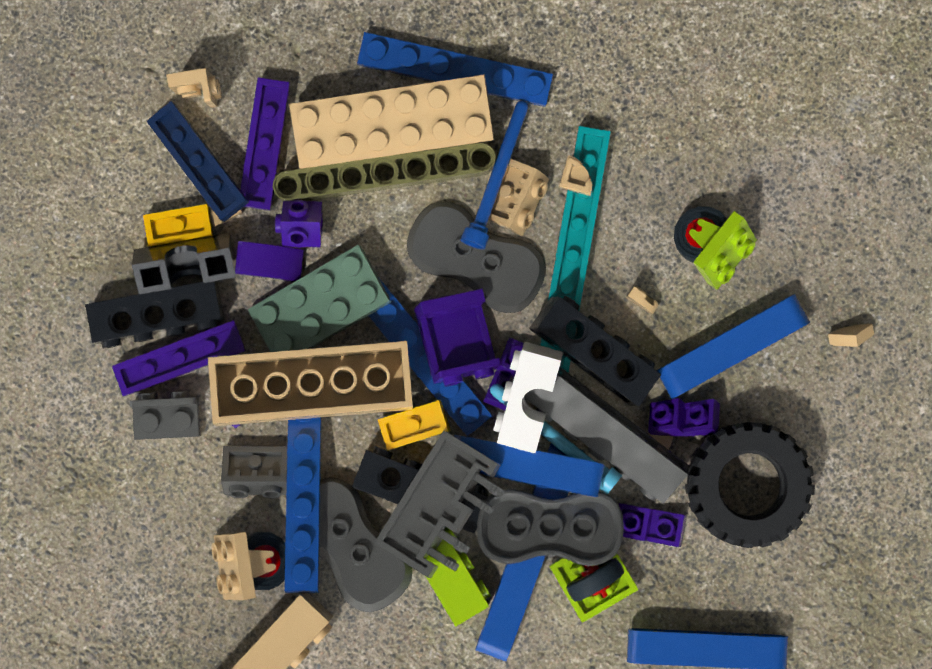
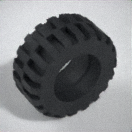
(793, 494)

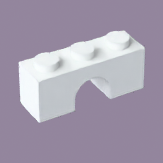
(535, 369)

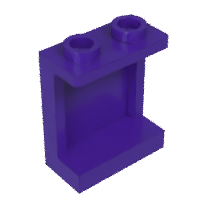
(456, 338)

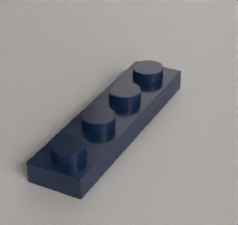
(197, 161)

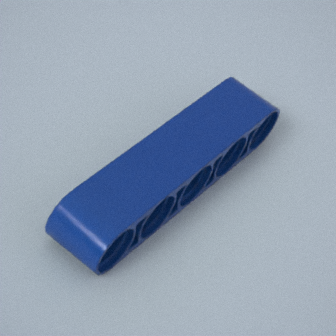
(733, 346)
(541, 467)
(707, 649)

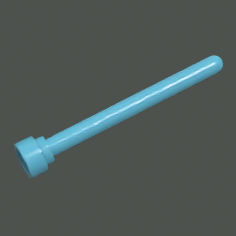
(610, 476)

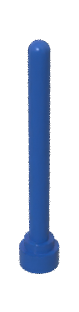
(476, 233)

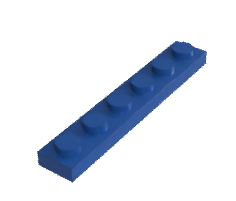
(440, 65)
(456, 399)
(303, 506)

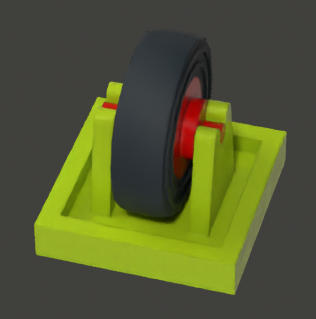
(713, 242)
(593, 587)

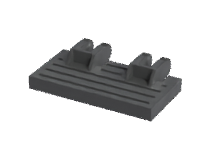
(436, 503)

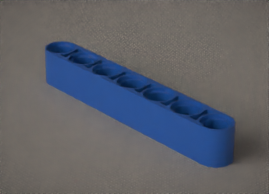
(513, 593)

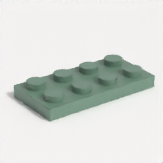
(320, 303)

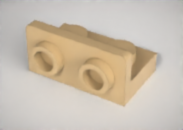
(192, 82)
(518, 197)

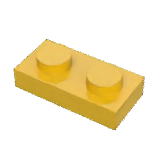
(178, 225)
(413, 424)

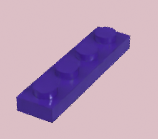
(264, 142)
(177, 358)

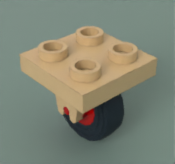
(248, 563)

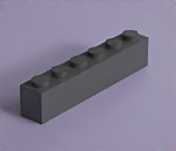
(610, 436)

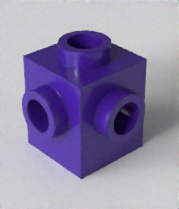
(300, 223)

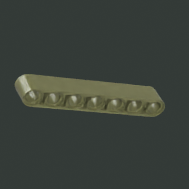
(398, 163)

